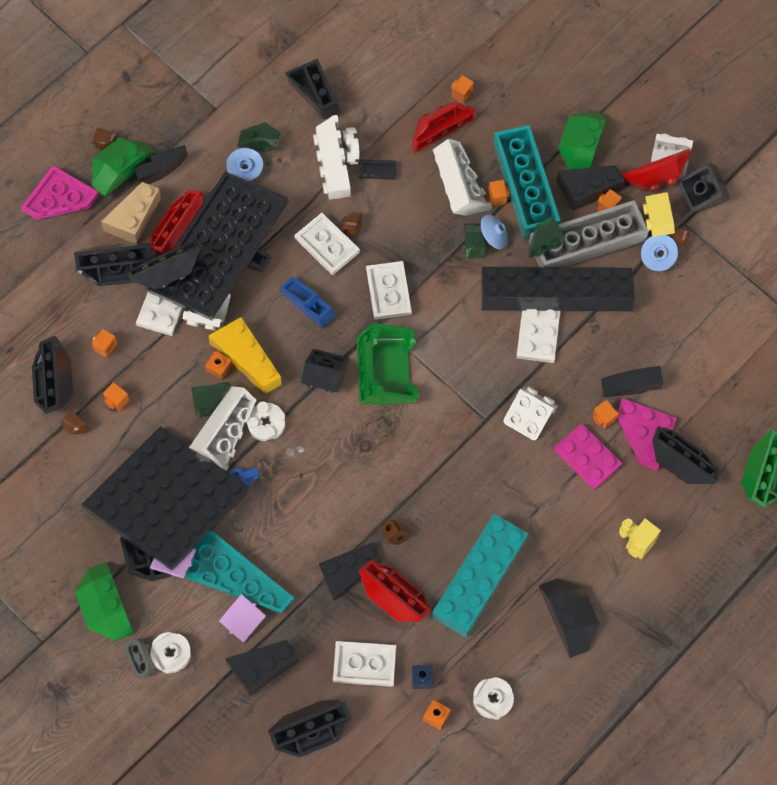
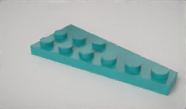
(228, 571)

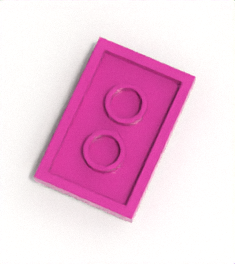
(587, 456)

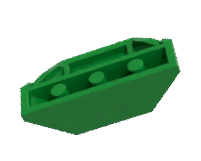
(581, 139)
(117, 163)
(761, 471)
(102, 604)

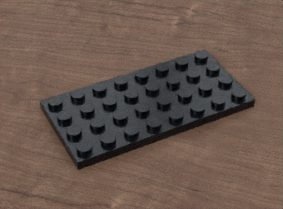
(228, 234)

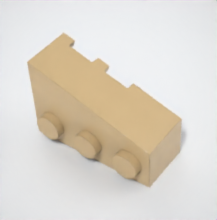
(133, 213)

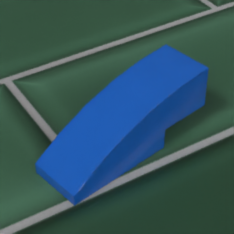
(307, 302)

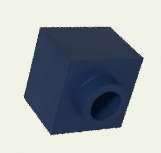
(422, 683)

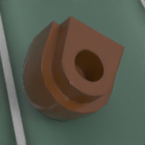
(103, 138)
(351, 224)
(680, 237)
(73, 424)
(395, 532)

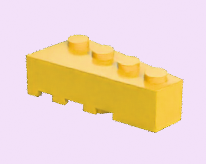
(246, 355)

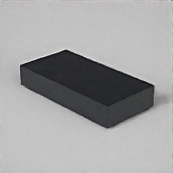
(377, 169)

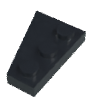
(344, 569)

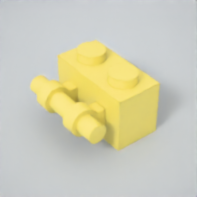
(659, 214)
(641, 536)

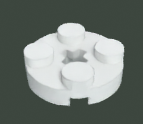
(351, 148)
(267, 432)
(159, 650)
(482, 701)

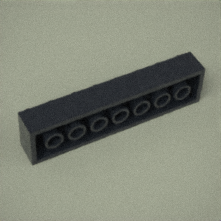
(557, 288)

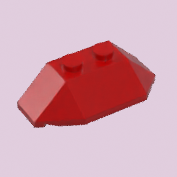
(441, 123)
(658, 173)
(176, 221)
(394, 592)

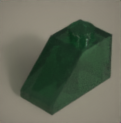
(259, 138)
(474, 241)
(208, 397)

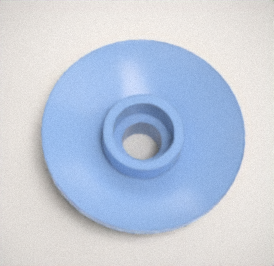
(245, 157)
(494, 231)
(653, 246)

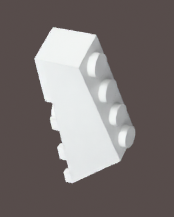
(332, 159)
(459, 179)
(225, 427)

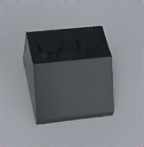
(704, 188)
(324, 370)

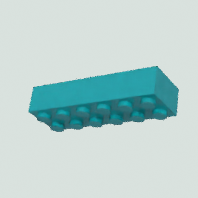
(525, 178)
(479, 575)

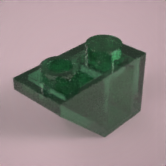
(546, 236)

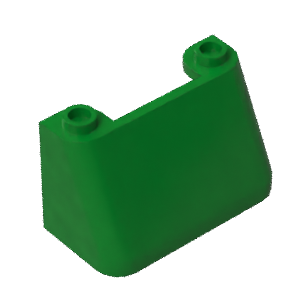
(385, 365)

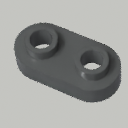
(140, 658)

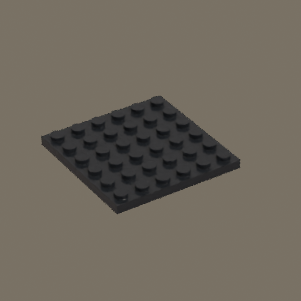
(165, 498)

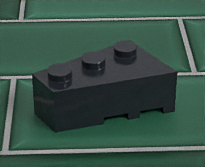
(314, 88)
(588, 184)
(262, 665)

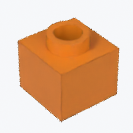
(462, 89)
(498, 193)
(609, 200)
(104, 343)
(218, 370)
(115, 397)
(605, 414)
(436, 721)

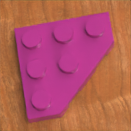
(59, 195)
(639, 427)

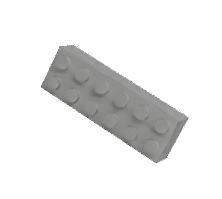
(596, 235)

